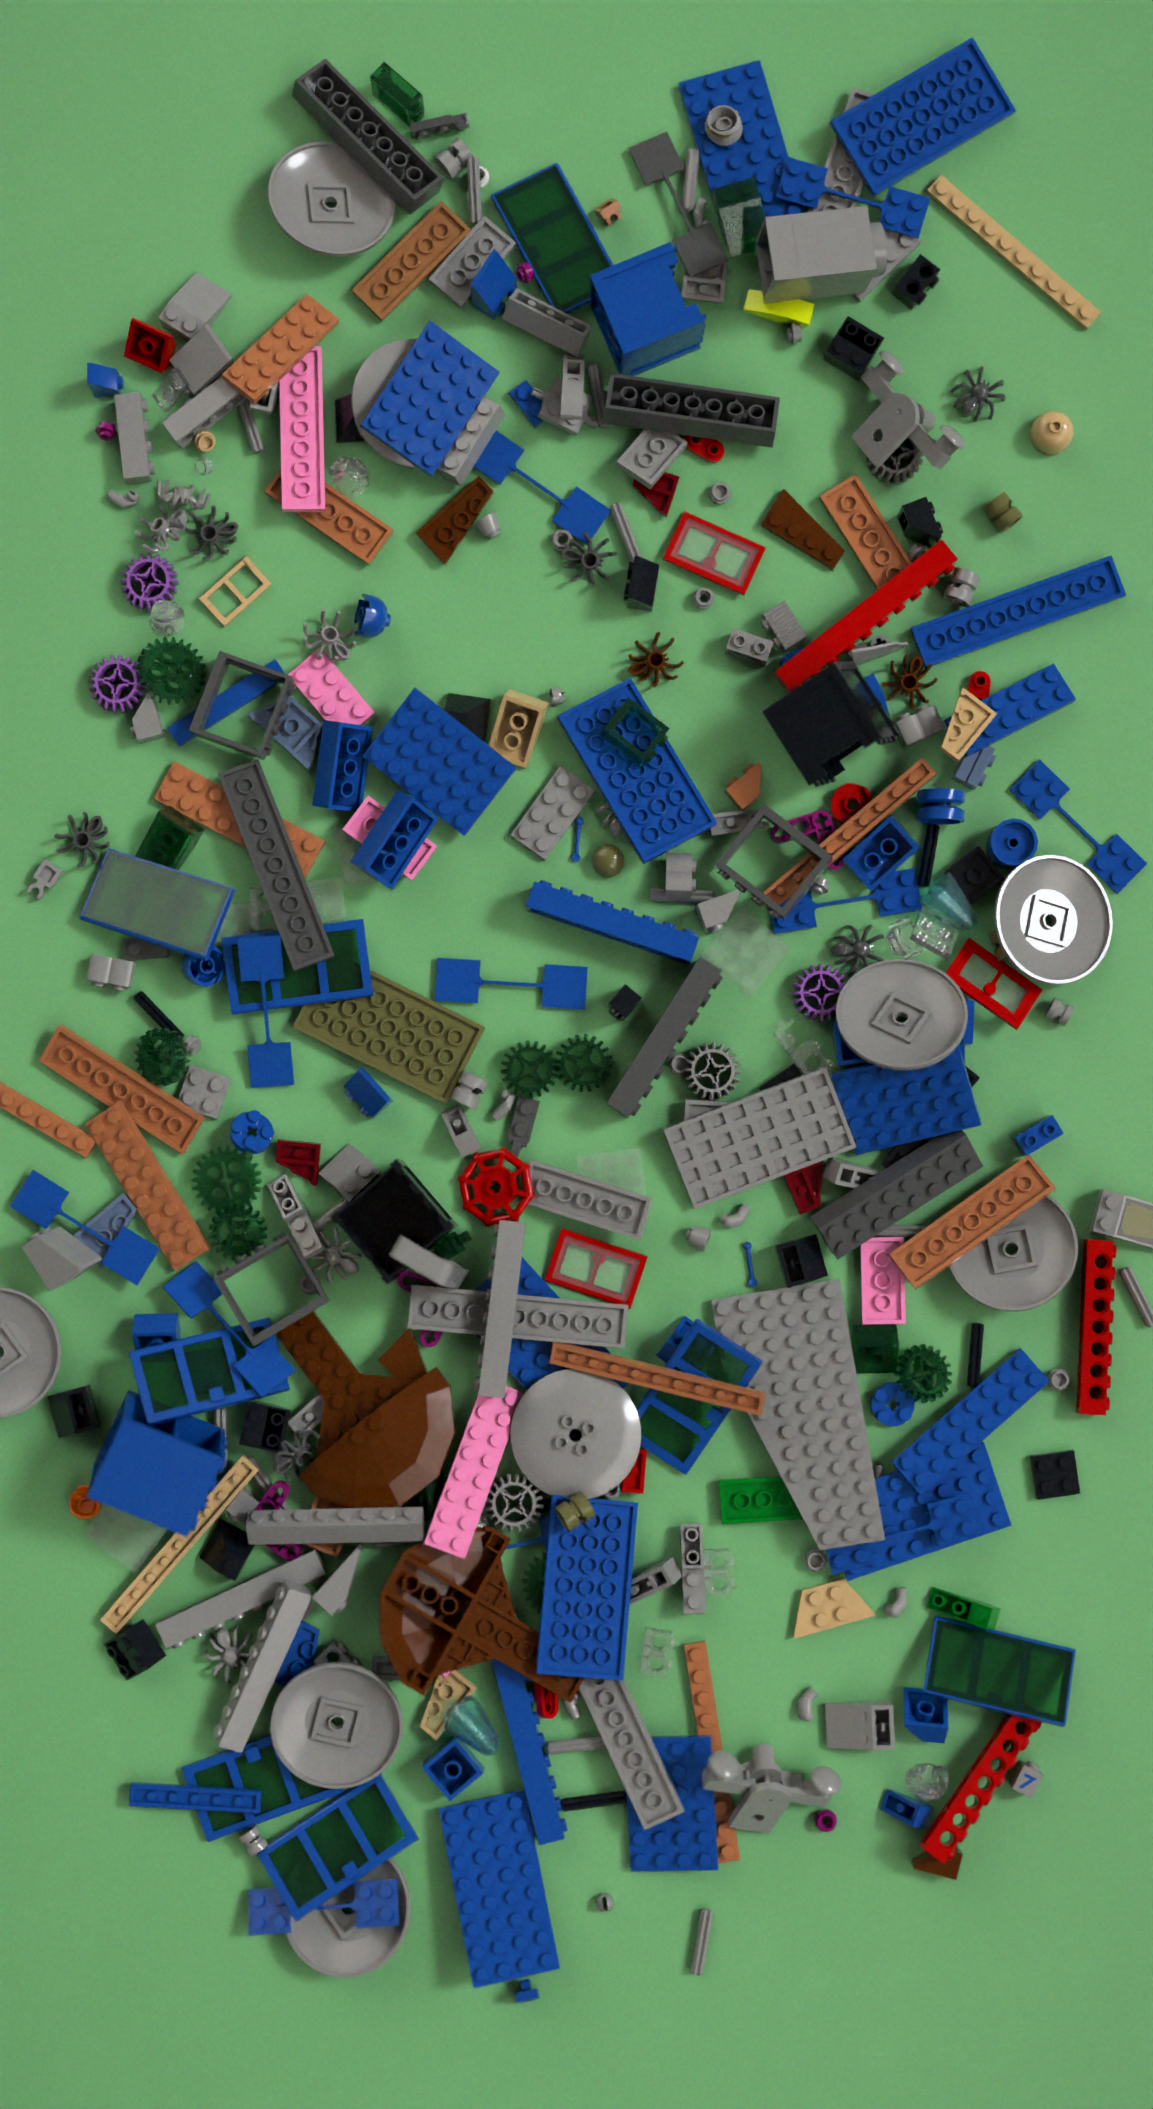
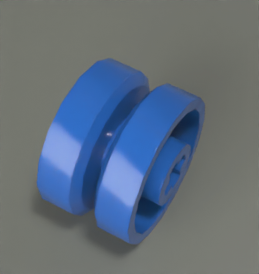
(940, 806)
(1019, 833)

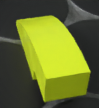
(787, 311)

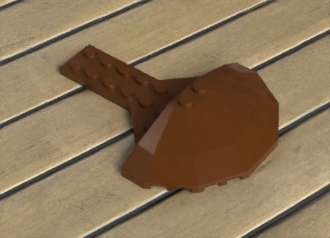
(377, 1433)
(456, 1614)

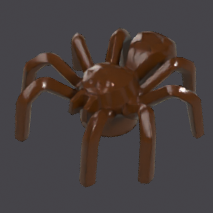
(654, 661)
(909, 682)

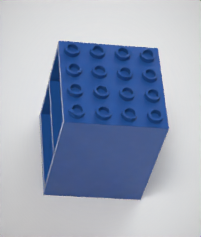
(158, 1468)

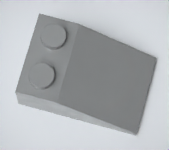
(194, 307)
(334, 1591)

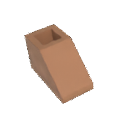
(745, 789)

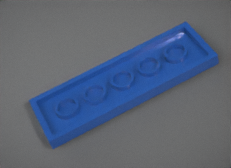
(1022, 705)

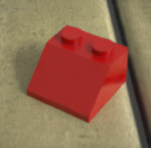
(149, 346)

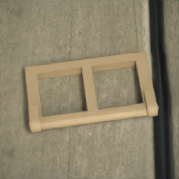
(225, 580)

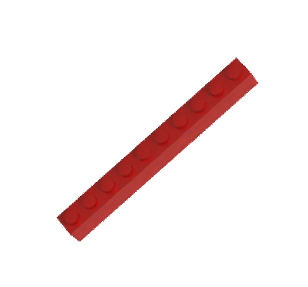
(866, 616)

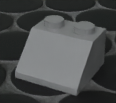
(716, 911)
(349, 1173)

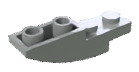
(572, 387)
(296, 1216)
(692, 1569)

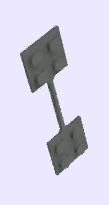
(698, 247)

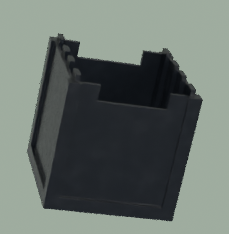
(829, 721)
(392, 1208)

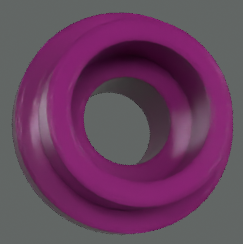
(524, 272)
(106, 431)
(828, 1826)

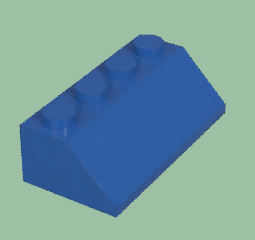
(342, 766)
(394, 839)

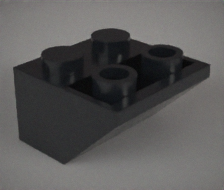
(853, 348)
(919, 522)
(643, 582)
(801, 1260)
(74, 1411)
(264, 1426)
(134, 1650)

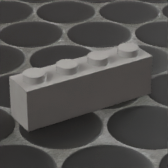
(546, 322)
(202, 411)
(133, 438)
(471, 442)

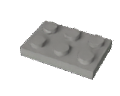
(651, 456)

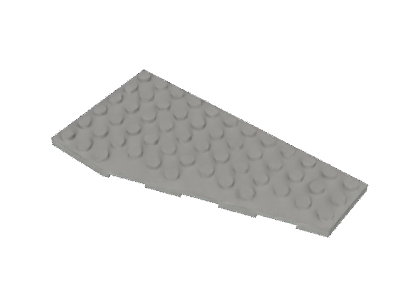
(810, 1406)

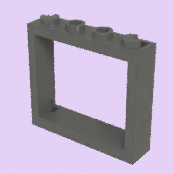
(210, 693)
(798, 837)
(244, 1262)

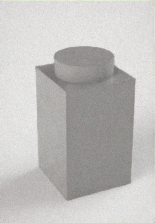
(819, 254)

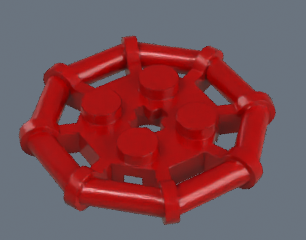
(504, 1177)

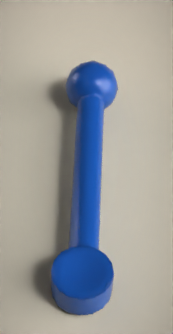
(576, 857)
(747, 1246)

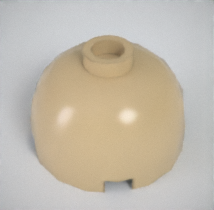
(1051, 432)

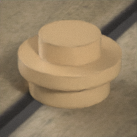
(204, 441)

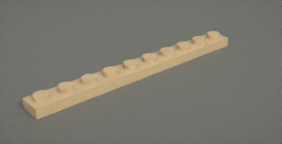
(1013, 252)
(178, 1546)

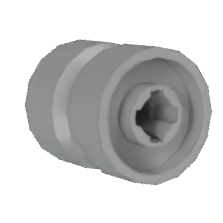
(453, 159)
(962, 584)
(469, 1090)

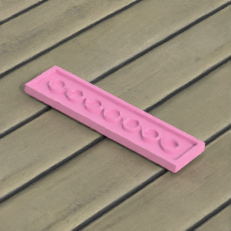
(303, 436)
(472, 1473)

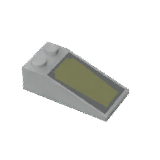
(1122, 1218)

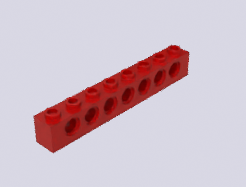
(1087, 1337)
(969, 1786)

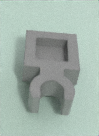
(47, 876)

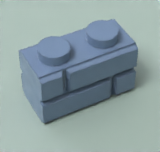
(971, 769)

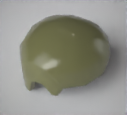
(608, 860)

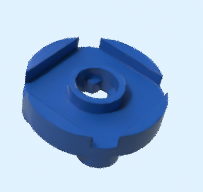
(254, 1121)
(884, 1414)

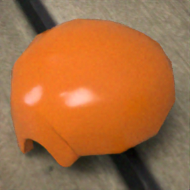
(81, 1505)

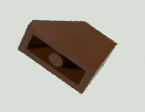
(927, 1863)

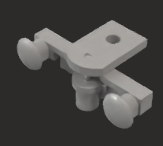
(899, 418)
(768, 1800)

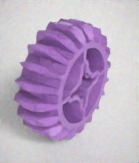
(133, 575)
(118, 674)
(801, 993)

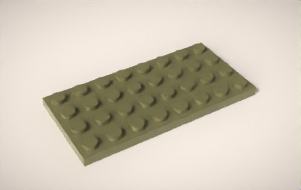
(397, 1035)

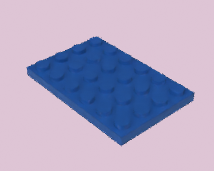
(429, 399)
(439, 761)
(905, 1105)
(689, 1838)

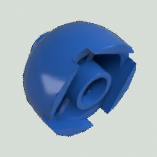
(371, 616)
(204, 972)

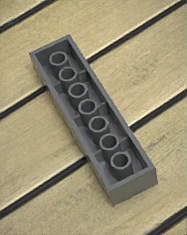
(367, 136)
(691, 410)
(664, 1037)
(896, 1192)

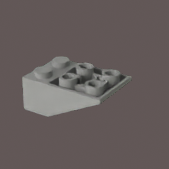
(860, 1725)

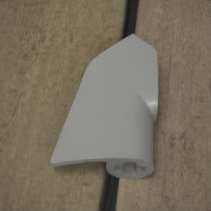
(863, 653)

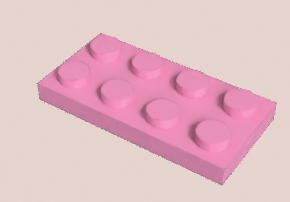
(330, 691)
(364, 820)
(881, 1282)

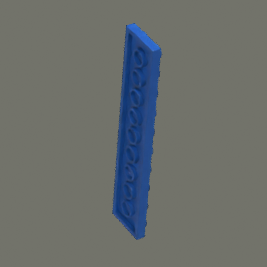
(1018, 611)

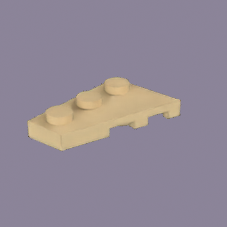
(966, 725)
(444, 1695)

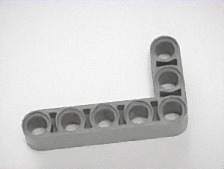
(428, 1264)

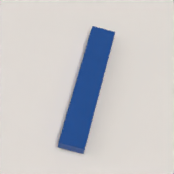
(227, 703)
(195, 1797)

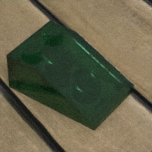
(739, 215)
(170, 839)

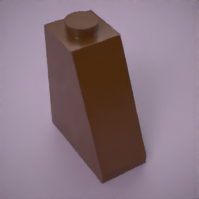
(404, 1358)

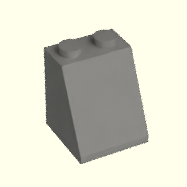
(201, 360)
(59, 1256)

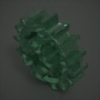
(451, 1245)

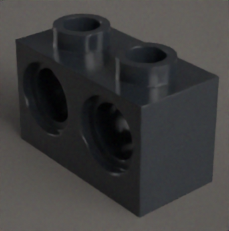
(913, 280)
(624, 1003)

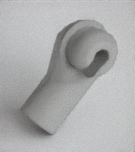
(699, 212)
(125, 501)
(505, 1107)
(735, 1219)
(899, 1605)

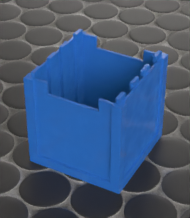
(644, 312)

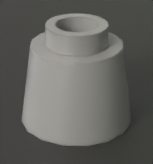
(489, 526)
(698, 1237)

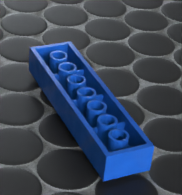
(611, 922)

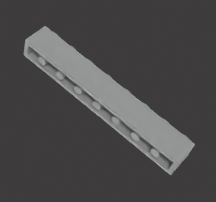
(502, 1307)
(335, 1525)
(238, 1599)
(262, 1666)

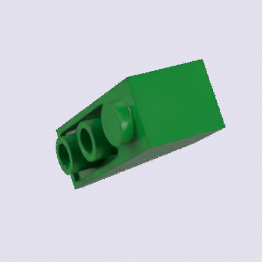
(964, 1608)

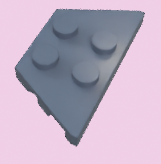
(298, 730)

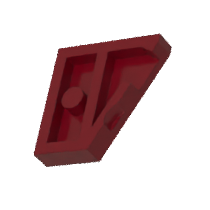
(661, 493)
(300, 1157)
(806, 1187)

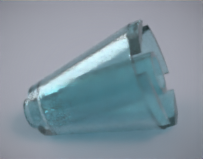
(949, 902)
(472, 1726)

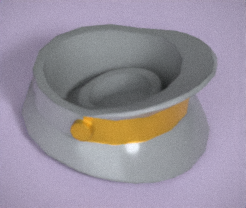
(723, 125)

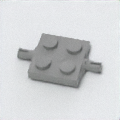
(551, 409)

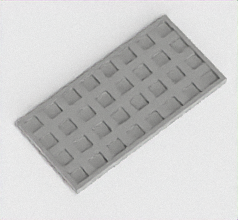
(759, 1137)

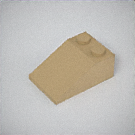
(518, 727)

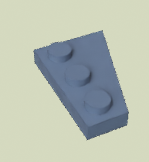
(108, 1224)

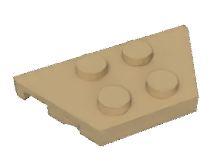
(829, 1607)

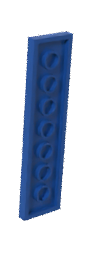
(970, 1421)

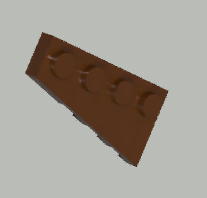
(451, 524)
(795, 526)

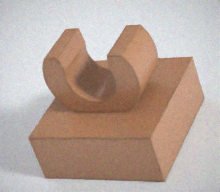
(607, 209)

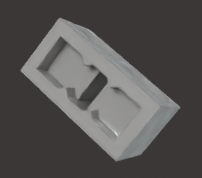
(749, 647)

